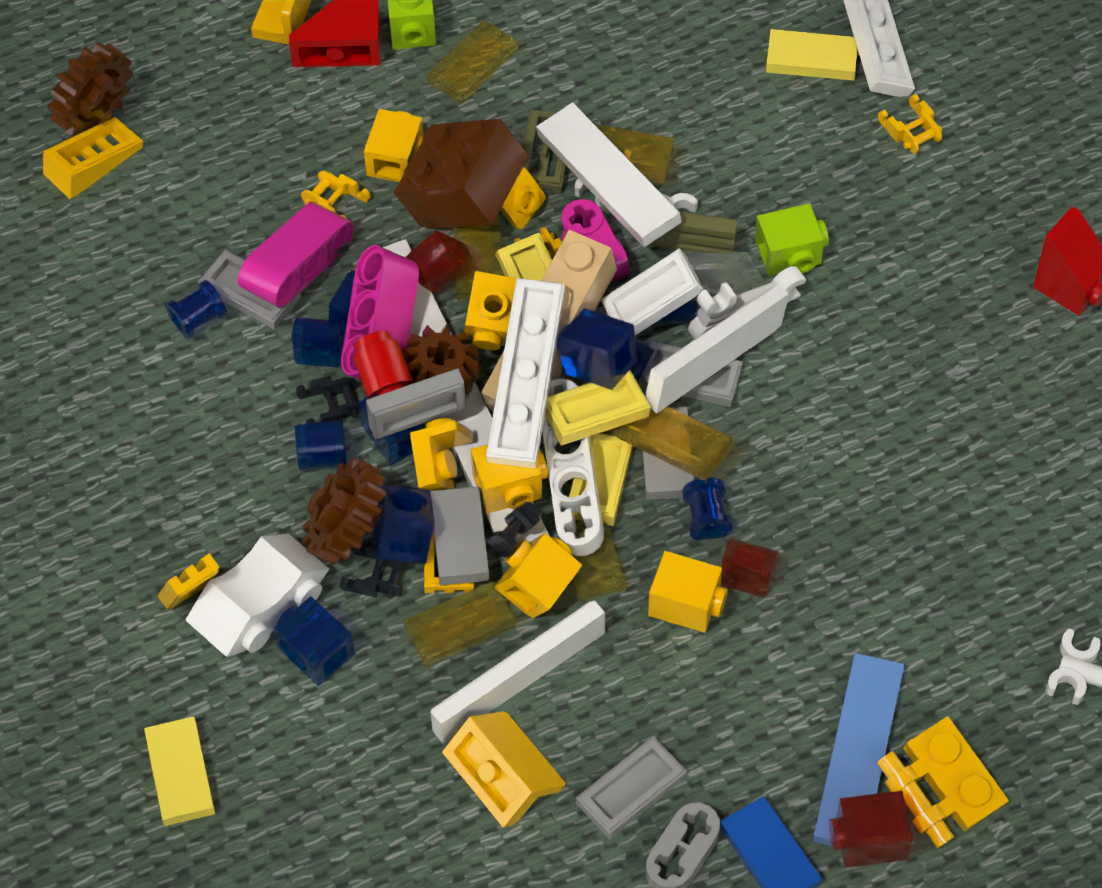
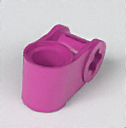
(588, 220)

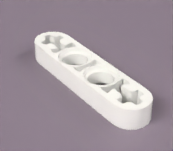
(563, 468)

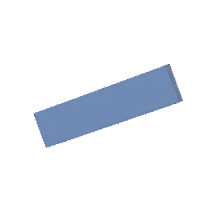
(860, 736)

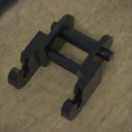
(328, 389)
(518, 521)
(373, 585)

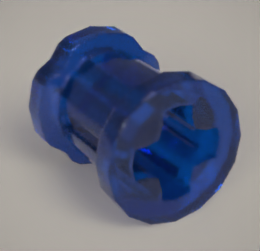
(196, 309)
(713, 501)

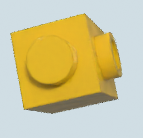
(392, 144)
(489, 310)
(506, 485)
(537, 574)
(686, 592)

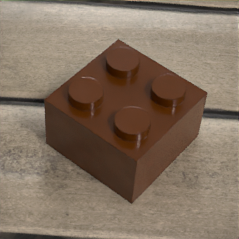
(461, 174)

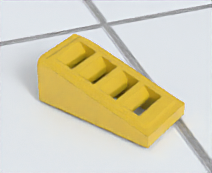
(74, 176)

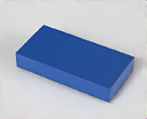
(768, 848)

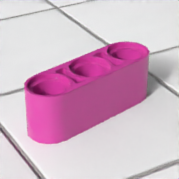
(295, 254)
(380, 300)

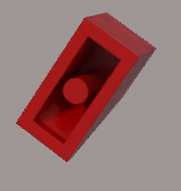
(339, 36)
(1071, 264)

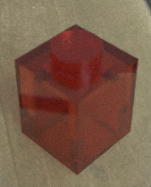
(871, 829)

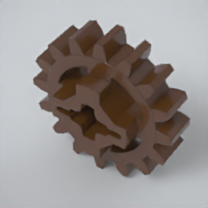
(90, 89)
(343, 510)

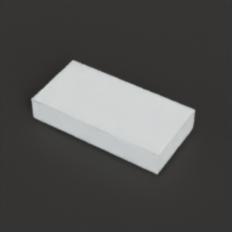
(654, 292)

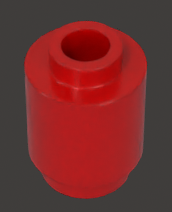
(380, 364)

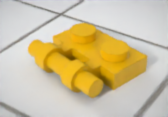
(953, 774)

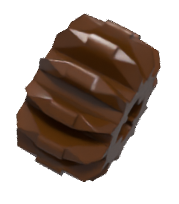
(441, 353)

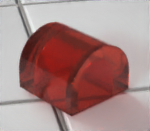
(439, 260)
(748, 567)

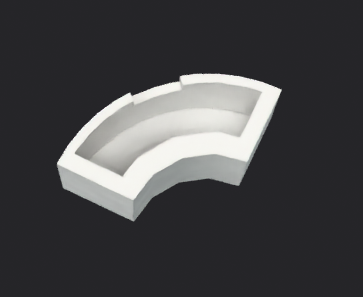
(247, 601)

